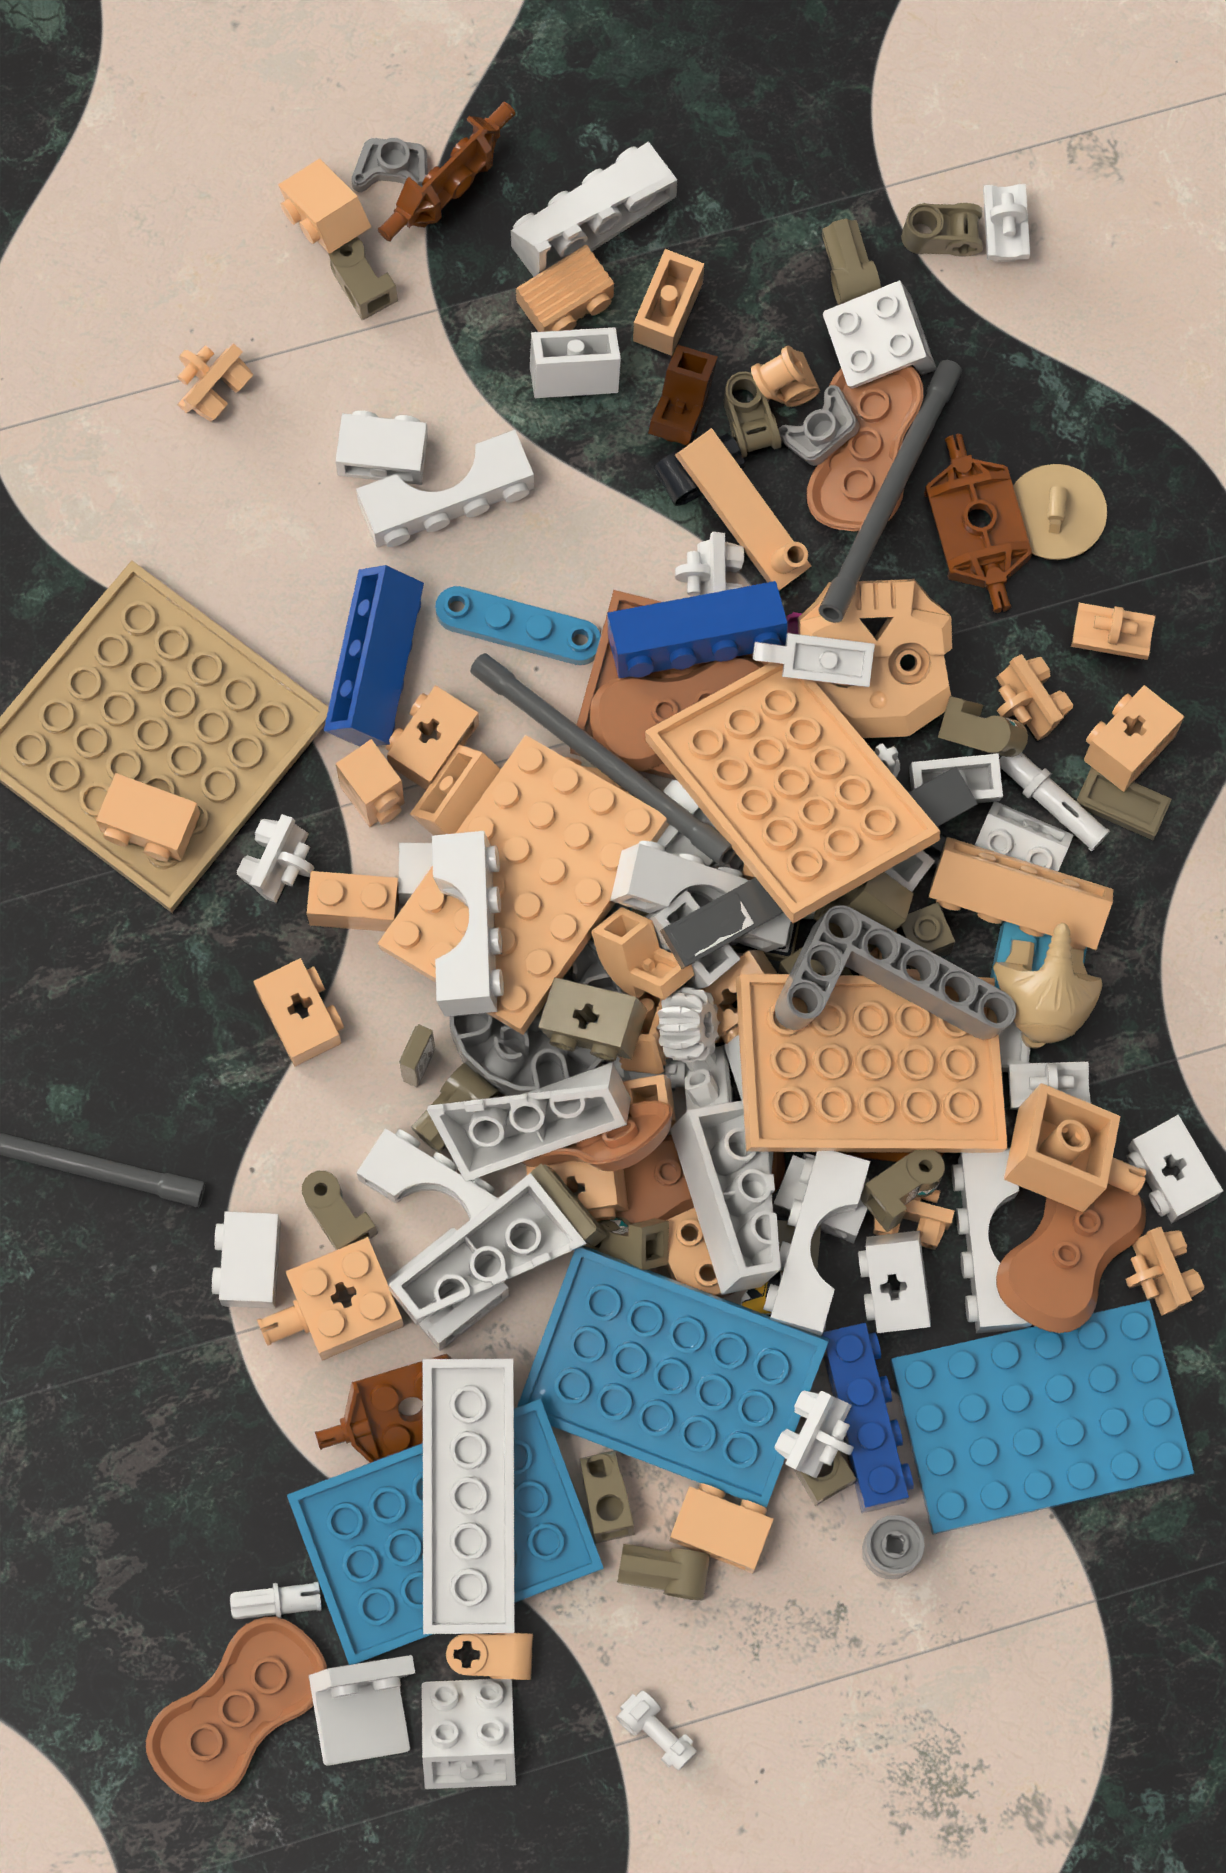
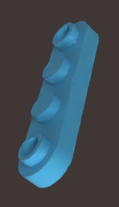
(517, 625)

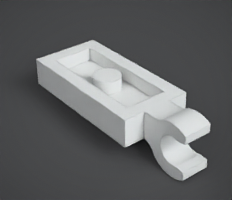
(820, 659)

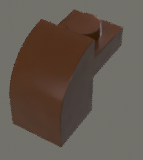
(683, 395)

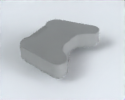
(389, 161)
(822, 429)

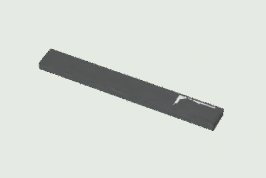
(751, 904)

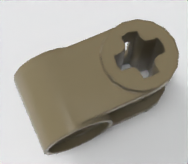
(952, 227)
(751, 422)

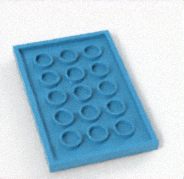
(672, 1374)
(1041, 1418)
(369, 1536)

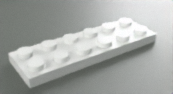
(468, 1496)

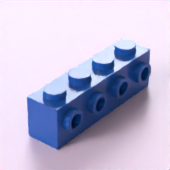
(696, 629)
(374, 656)
(875, 1438)

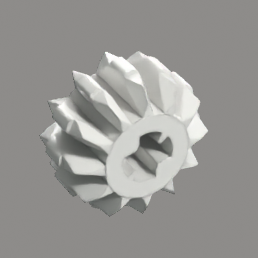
(688, 1025)

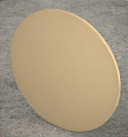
(1060, 510)

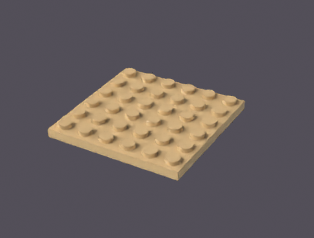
(164, 701)

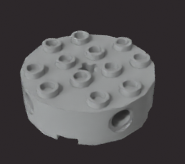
(527, 1061)

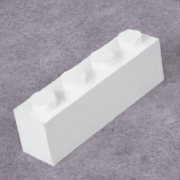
(595, 210)
(515, 1128)
(729, 1195)
(495, 1245)

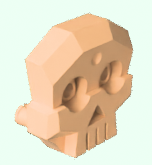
(916, 625)

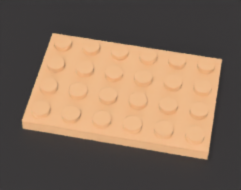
(792, 788)
(558, 865)
(865, 1074)

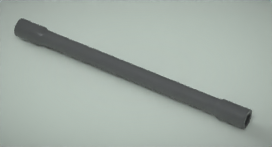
(844, 585)
(504, 683)
(165, 1185)

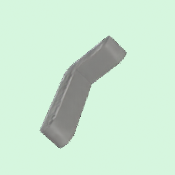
(890, 973)

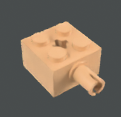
(1067, 1150)
(330, 1324)

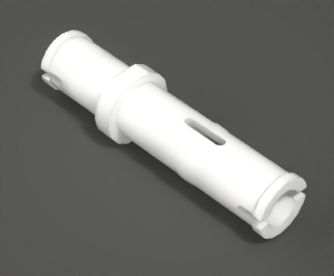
(1054, 799)

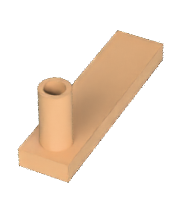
(743, 510)

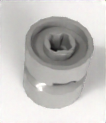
(893, 1547)

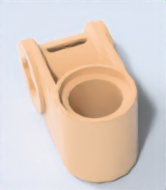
(786, 378)
(500, 1655)

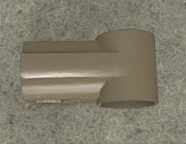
(851, 270)
(459, 1087)
(676, 1572)

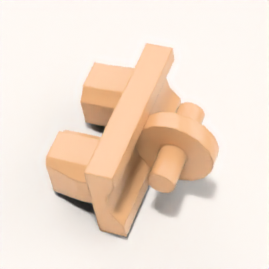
(227, 368)
(1113, 631)
(1029, 699)
(931, 1220)
(1159, 1272)

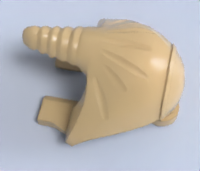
(1054, 998)

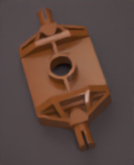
(424, 204)
(972, 553)
(373, 1416)

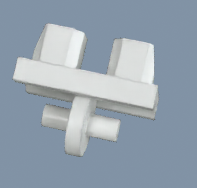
(1006, 223)
(708, 564)
(281, 859)
(1064, 1076)
(708, 1081)
(820, 1435)

